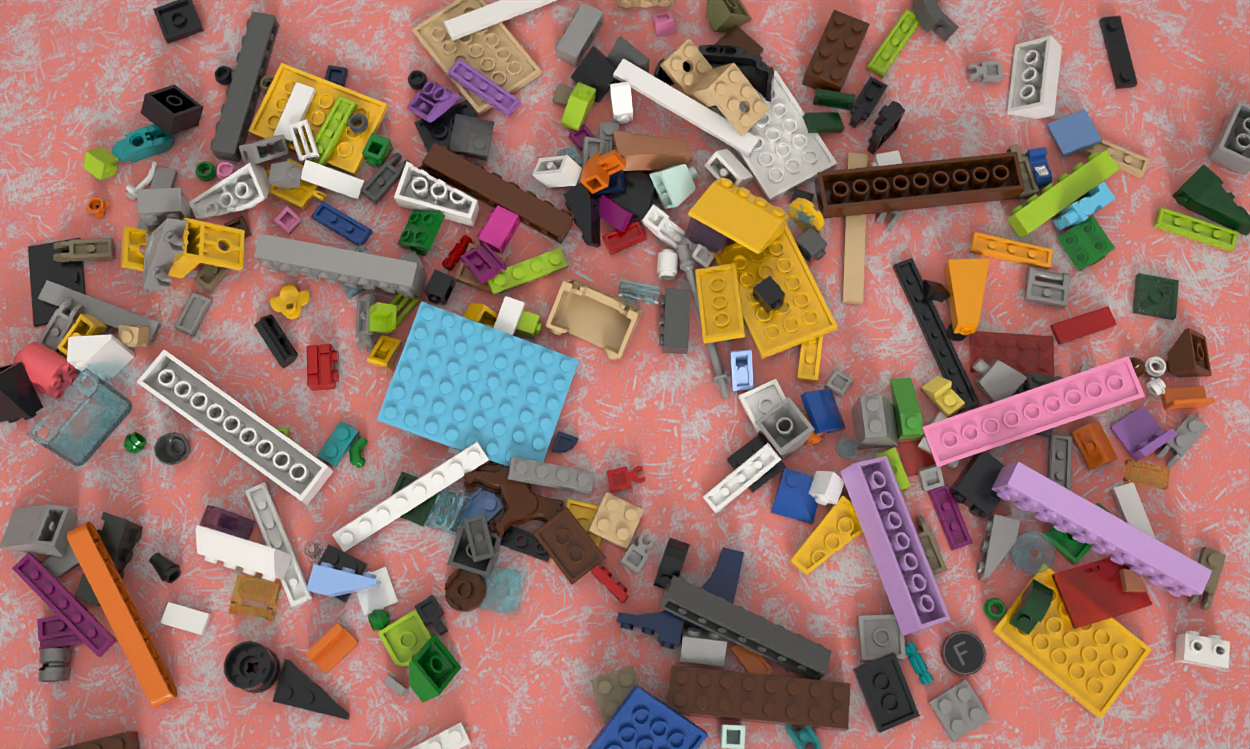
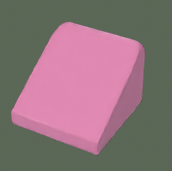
(663, 24)
(287, 219)

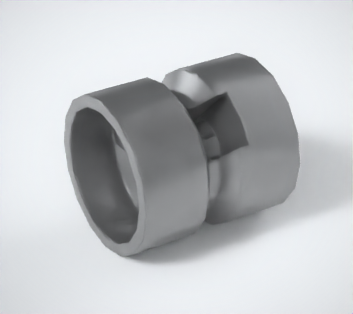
(54, 665)

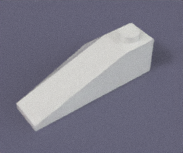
(235, 193)

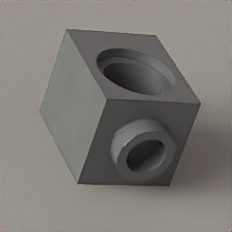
(811, 245)

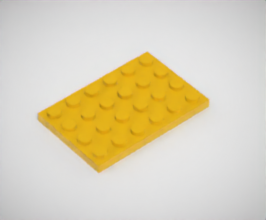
(348, 151)
(804, 308)
(1085, 661)

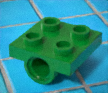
(421, 231)
(1086, 243)

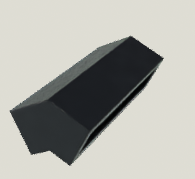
(276, 340)

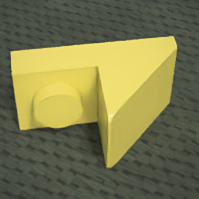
(943, 396)

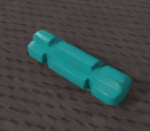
(918, 664)

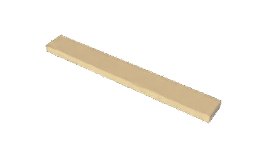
(854, 245)

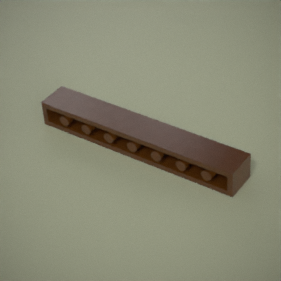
(495, 191)

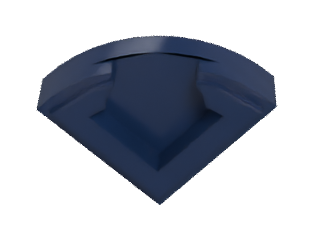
(564, 443)

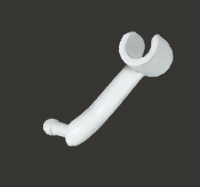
(132, 191)

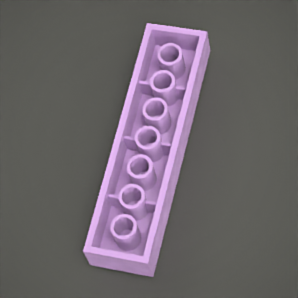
(894, 545)

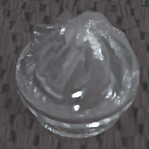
(313, 549)

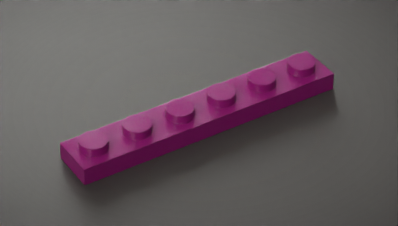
(64, 604)

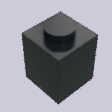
(769, 295)

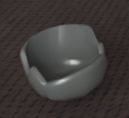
(172, 448)

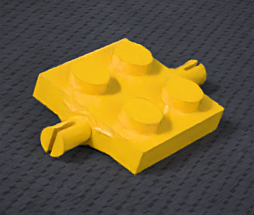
(297, 196)

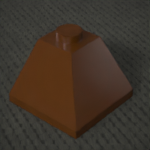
(1189, 356)

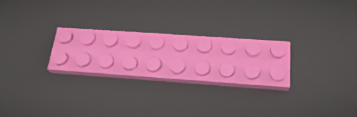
(1033, 411)

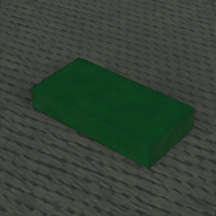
(833, 99)
(823, 122)

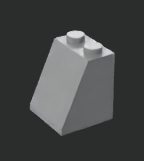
(874, 423)

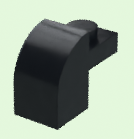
(671, 562)

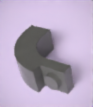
(931, 17)

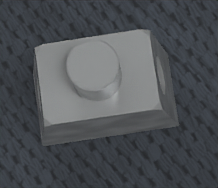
(256, 151)
(997, 379)

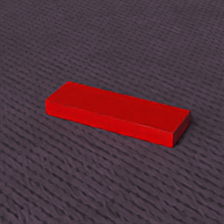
(1083, 325)

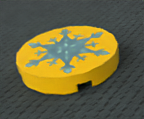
(805, 215)

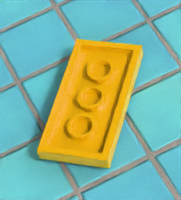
(719, 303)

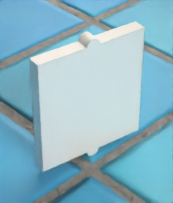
(379, 596)

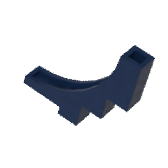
(669, 626)

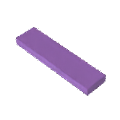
(484, 88)

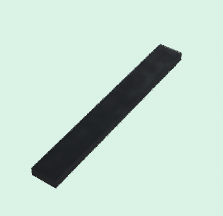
(935, 332)

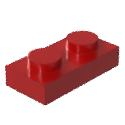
(603, 576)

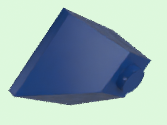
(793, 497)

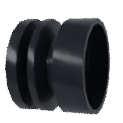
(240, 664)

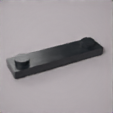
(1118, 52)

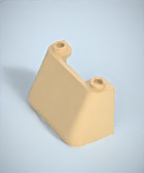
(594, 317)

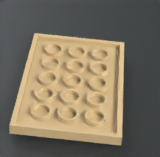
(489, 51)

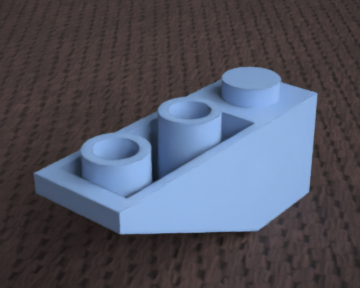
(334, 582)

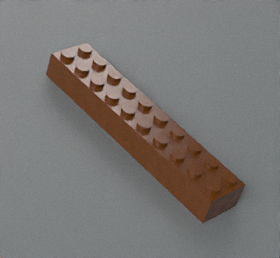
(919, 185)

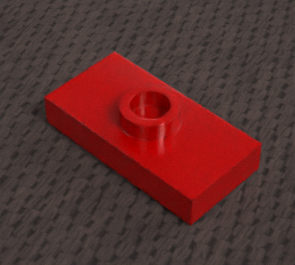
(619, 240)

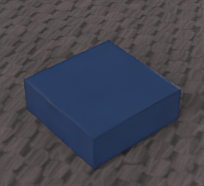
(336, 75)

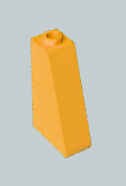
(966, 285)

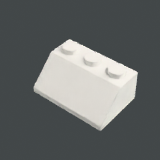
(98, 353)

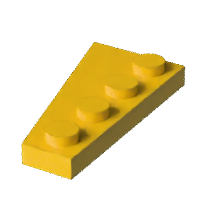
(829, 536)

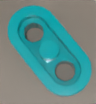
(804, 736)

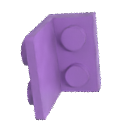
(1141, 433)

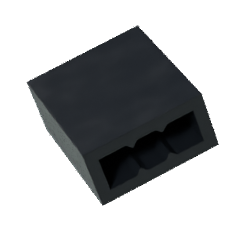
(975, 485)

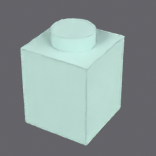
(732, 736)

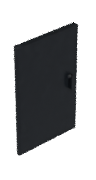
(44, 268)

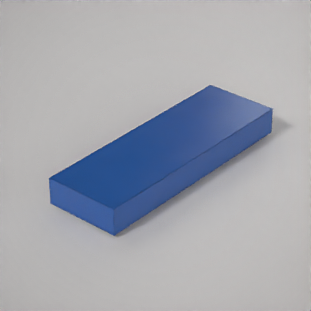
(341, 224)

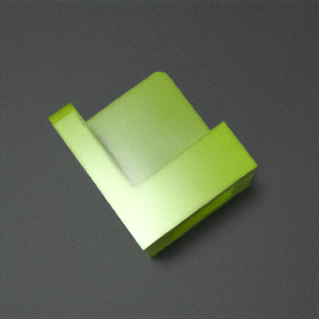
(382, 318)

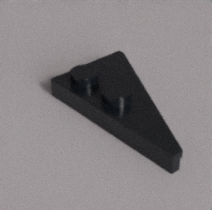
(301, 692)

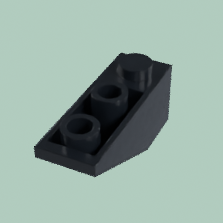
(586, 212)

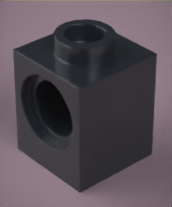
(439, 287)

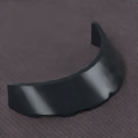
(752, 67)

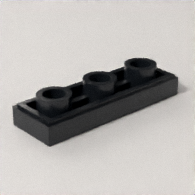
(530, 547)

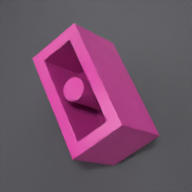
(499, 229)

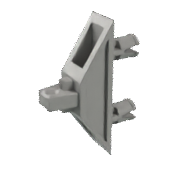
(160, 253)

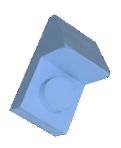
(741, 369)

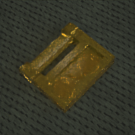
(255, 589)

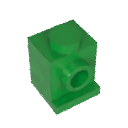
(375, 145)

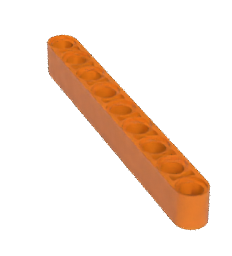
(122, 614)

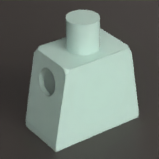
(674, 184)

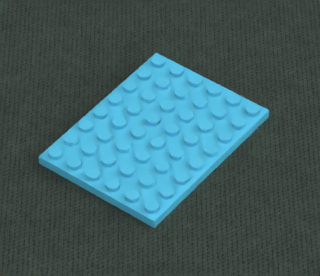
(479, 385)

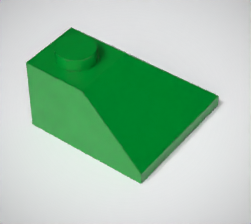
(432, 669)

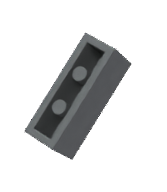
(675, 321)

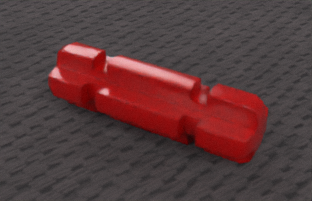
(456, 252)

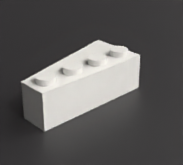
(423, 192)

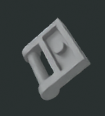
(1045, 292)

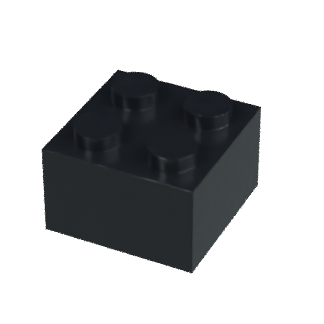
(171, 110)

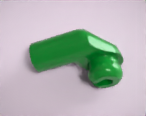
(355, 452)

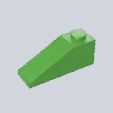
(906, 409)

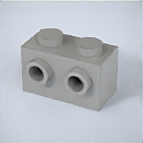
(702, 647)

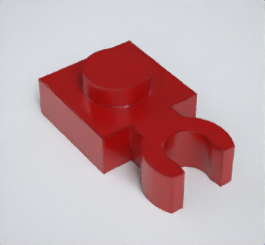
(621, 479)

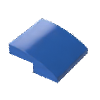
(822, 411)

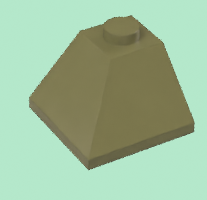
(726, 14)

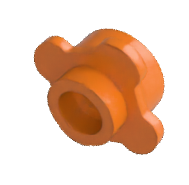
(92, 205)

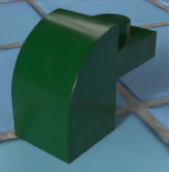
(1033, 607)

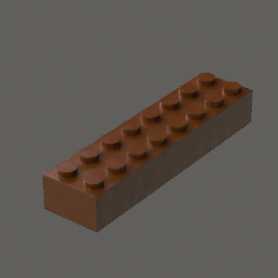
(760, 698)

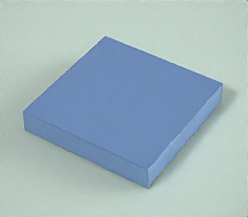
(1074, 133)

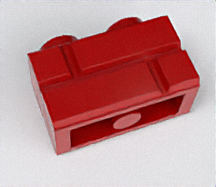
(321, 367)

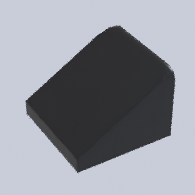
(935, 291)

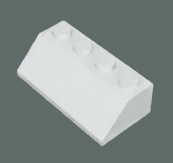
(1035, 78)
(241, 553)

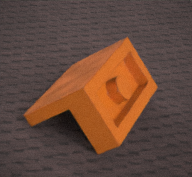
(1185, 398)
(1094, 445)
(332, 648)

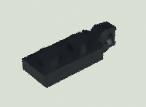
(867, 101)

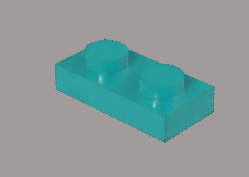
(338, 444)

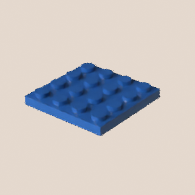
(647, 724)

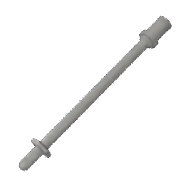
(687, 266)

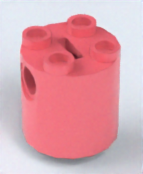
(46, 369)

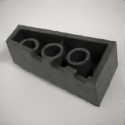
(119, 539)

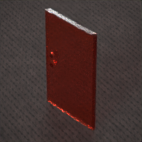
(1096, 594)

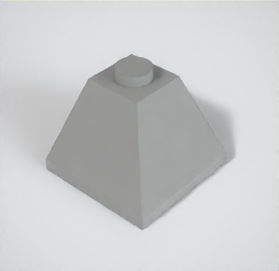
(785, 427)

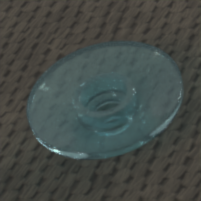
(1026, 544)

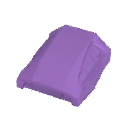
(432, 101)

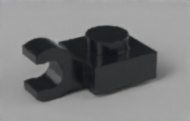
(430, 612)

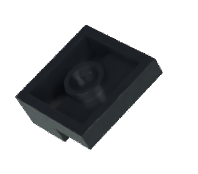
(886, 124)

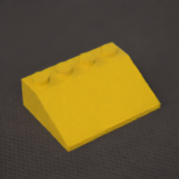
(740, 215)

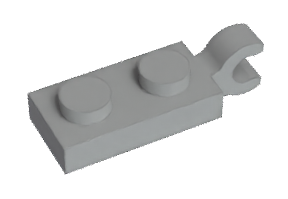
(362, 322)

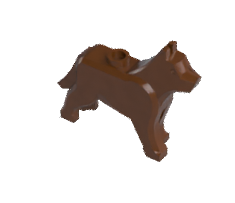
(515, 496)

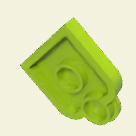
(405, 638)

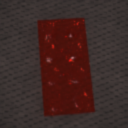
(1019, 351)

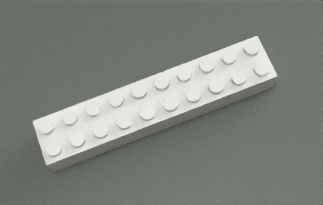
(235, 427)

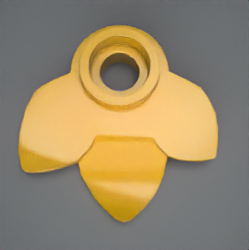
(289, 299)

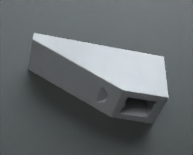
(999, 539)

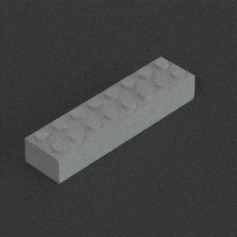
(340, 265)

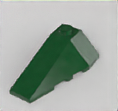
(1207, 197)

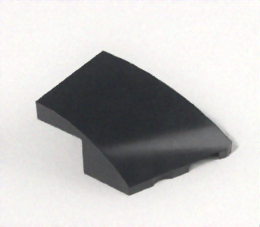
(637, 194)

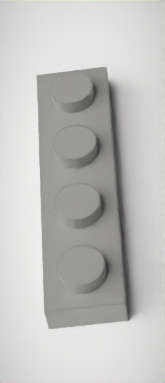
(550, 475)

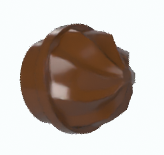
(1138, 365)

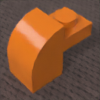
(599, 168)

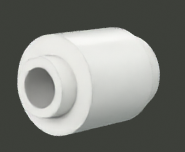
(667, 264)

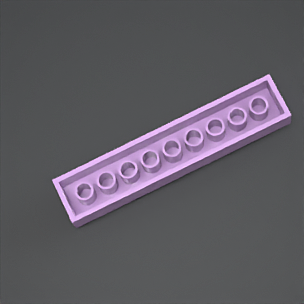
(1101, 530)

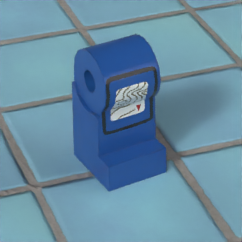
(1039, 166)

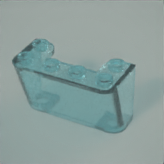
(88, 424)

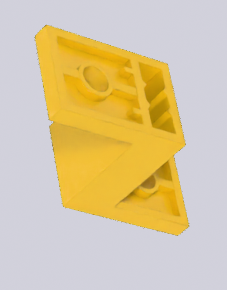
(201, 247)

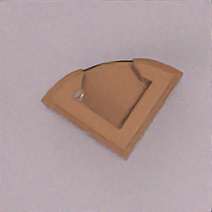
(1131, 581)

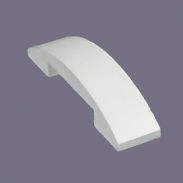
(673, 236)

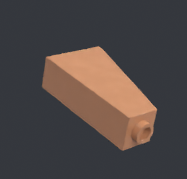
(650, 152)

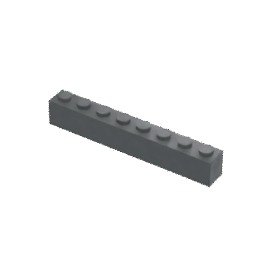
(245, 86)
(745, 628)

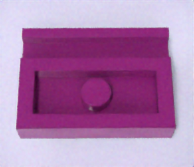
(483, 263)
(55, 633)

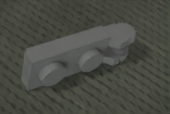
(383, 179)

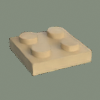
(615, 520)

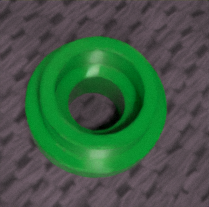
(202, 167)
(1001, 609)

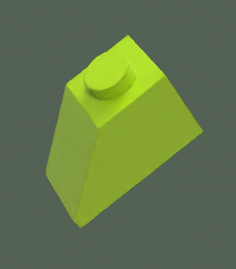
(578, 106)

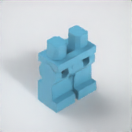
(1079, 210)

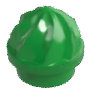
(134, 442)
(379, 619)

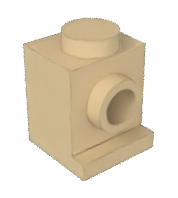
(134, 335)

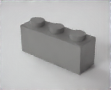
(579, 34)

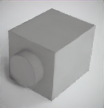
(285, 175)

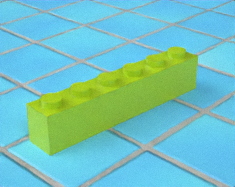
(1063, 193)

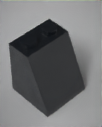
(17, 394)

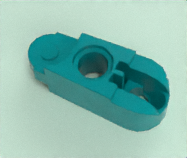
(153, 141)

